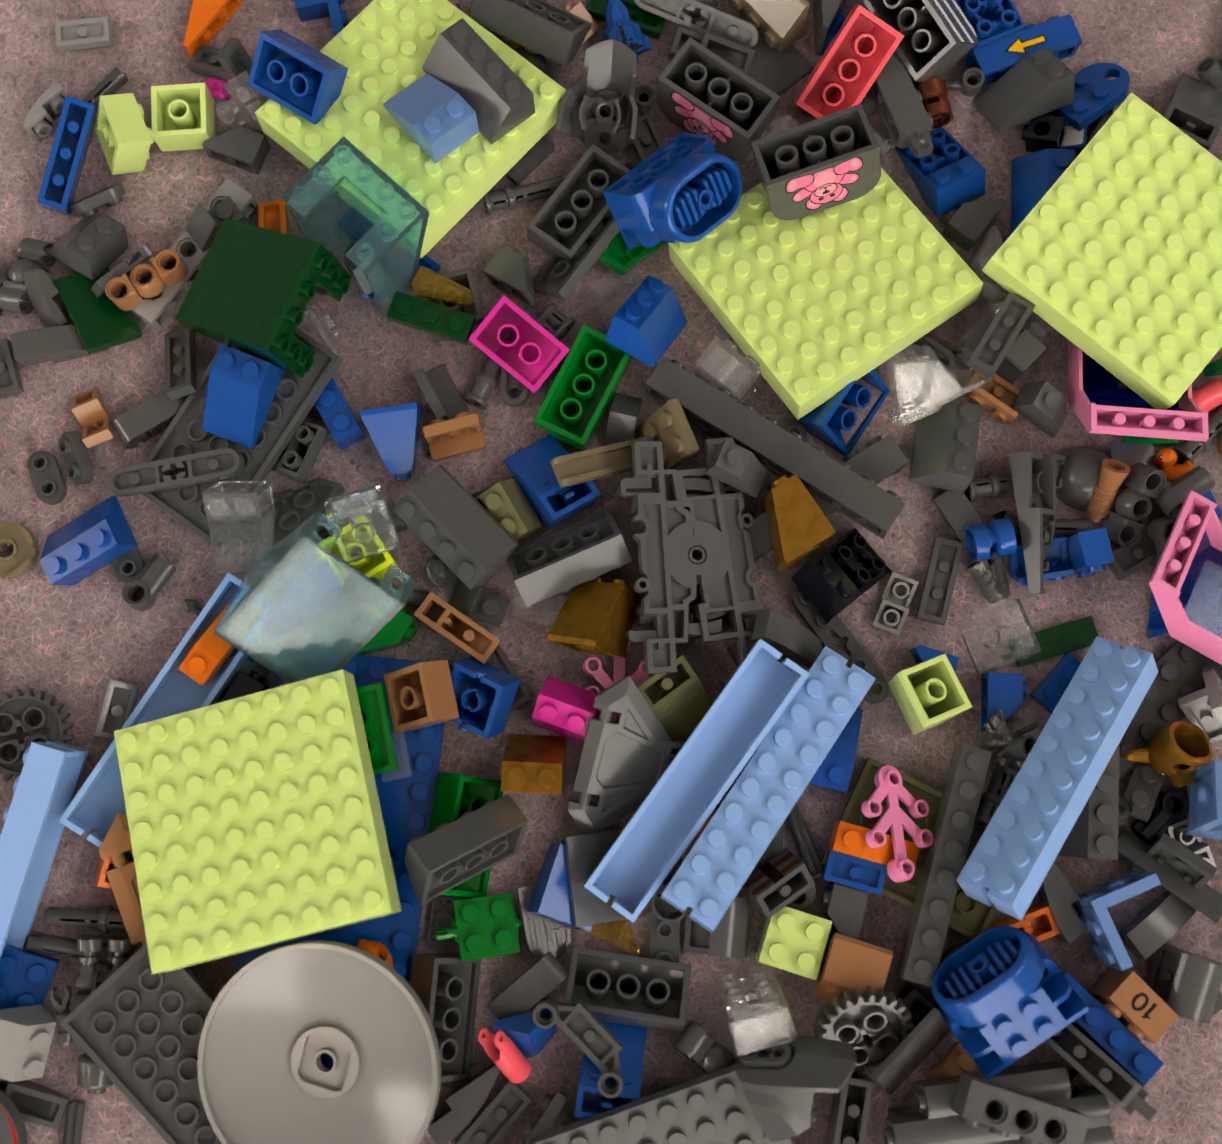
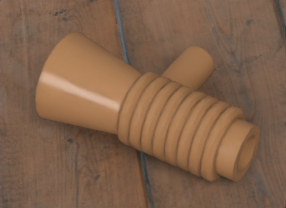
(1111, 477)

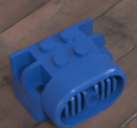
(675, 193)
(1003, 997)

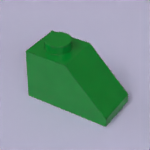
(393, 634)

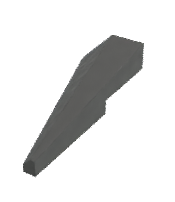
(1035, 496)

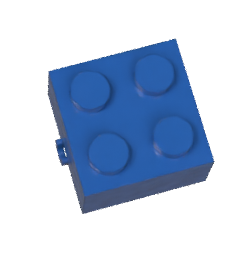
(482, 697)

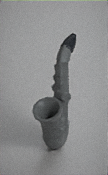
(991, 577)

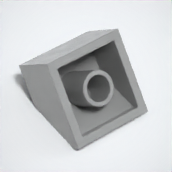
(24, 1042)

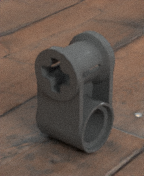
(556, 322)

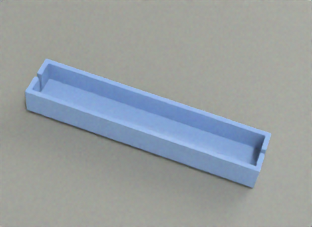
(168, 695)
(1058, 777)
(696, 780)
(767, 790)
(33, 833)

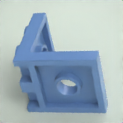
(1205, 802)
(1093, 913)

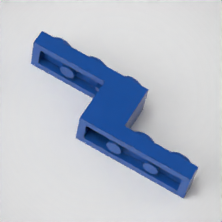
(317, 9)

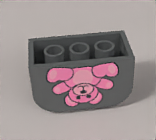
(715, 99)
(818, 163)

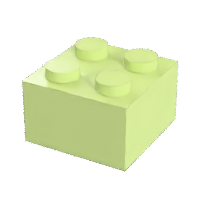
(182, 116)
(123, 133)
(794, 941)

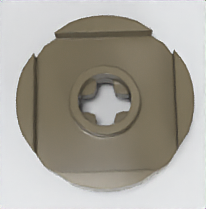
(24, 551)

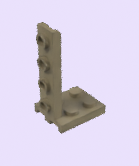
(664, 425)

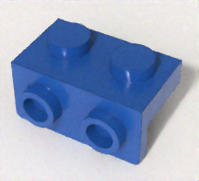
(1055, 555)

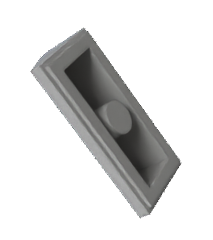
(114, 708)

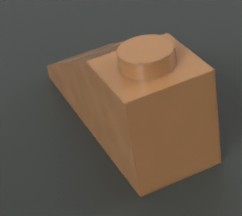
(456, 628)

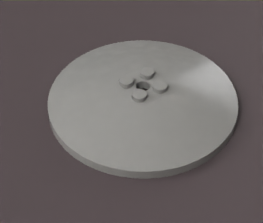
(266, 1043)

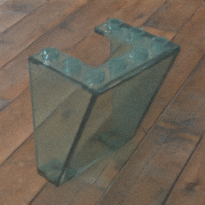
(356, 203)
(307, 607)

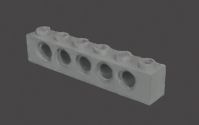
(158, 311)

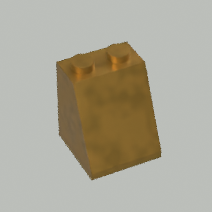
(794, 522)
(596, 618)
(534, 764)

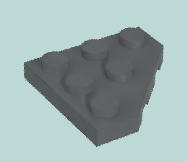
(297, 506)

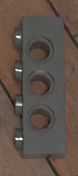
(975, 1093)

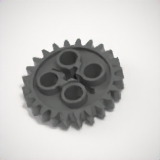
(20, 710)
(869, 1022)

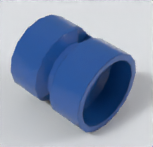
(995, 539)

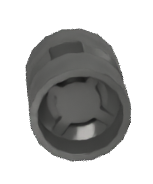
(663, 909)

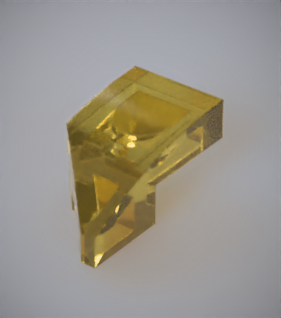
(618, 933)

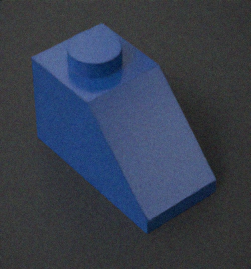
(1002, 692)

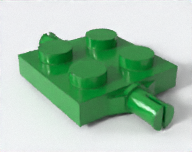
(483, 927)

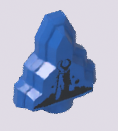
(623, 29)

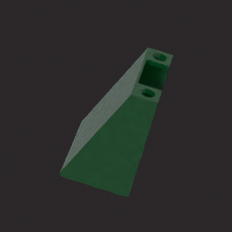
(257, 292)

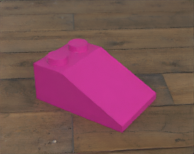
(519, 344)

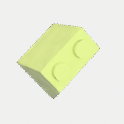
(929, 694)

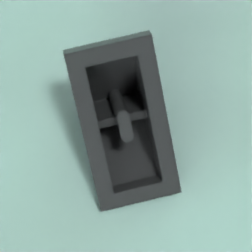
(622, 419)

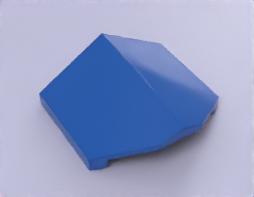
(526, 1033)

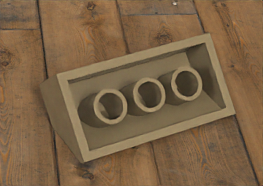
(777, 20)

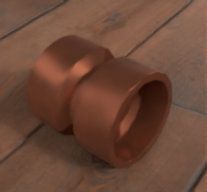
(935, 101)

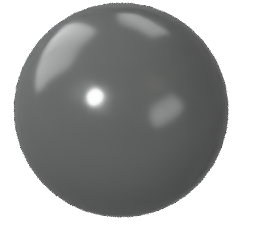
(1080, 475)

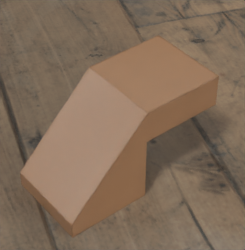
(93, 417)

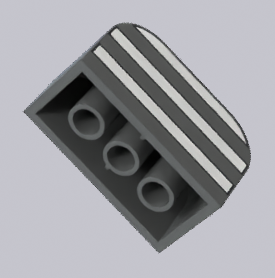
(933, 33)

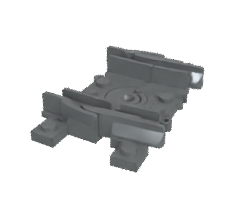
(673, 526)

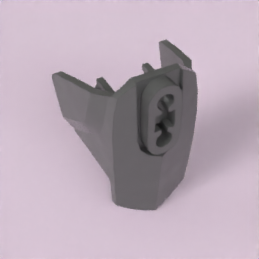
(609, 80)
(786, 1076)

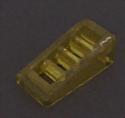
(439, 287)

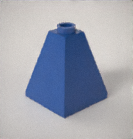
(395, 436)

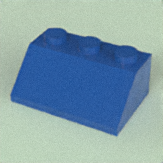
(296, 75)
(1033, 177)
(647, 322)
(829, 417)
(87, 544)

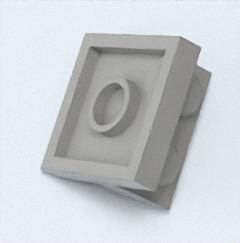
(1205, 706)

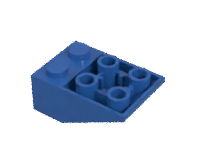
(991, 18)
(945, 176)
(539, 483)
(589, 1099)

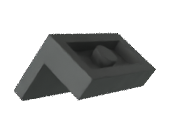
(440, 393)

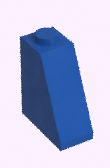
(552, 890)

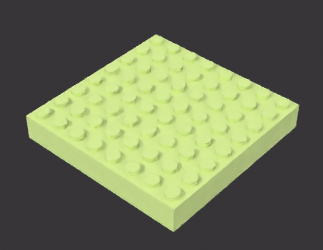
(383, 57)
(1128, 254)
(827, 290)
(255, 822)

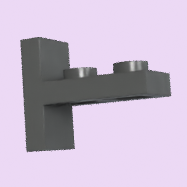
(223, 62)

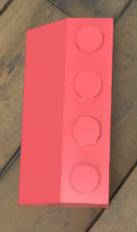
(849, 64)

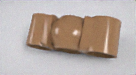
(134, 283)

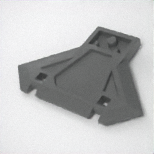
(619, 758)

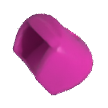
(216, 88)

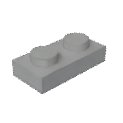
(83, 34)

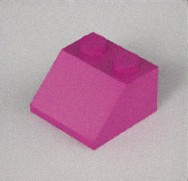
(564, 709)

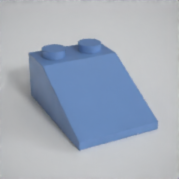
(433, 116)

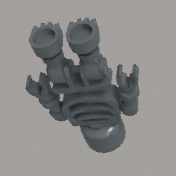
(88, 1073)

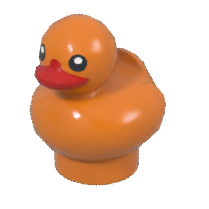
(1167, 458)

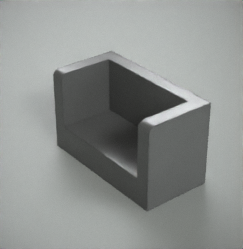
(1020, 356)

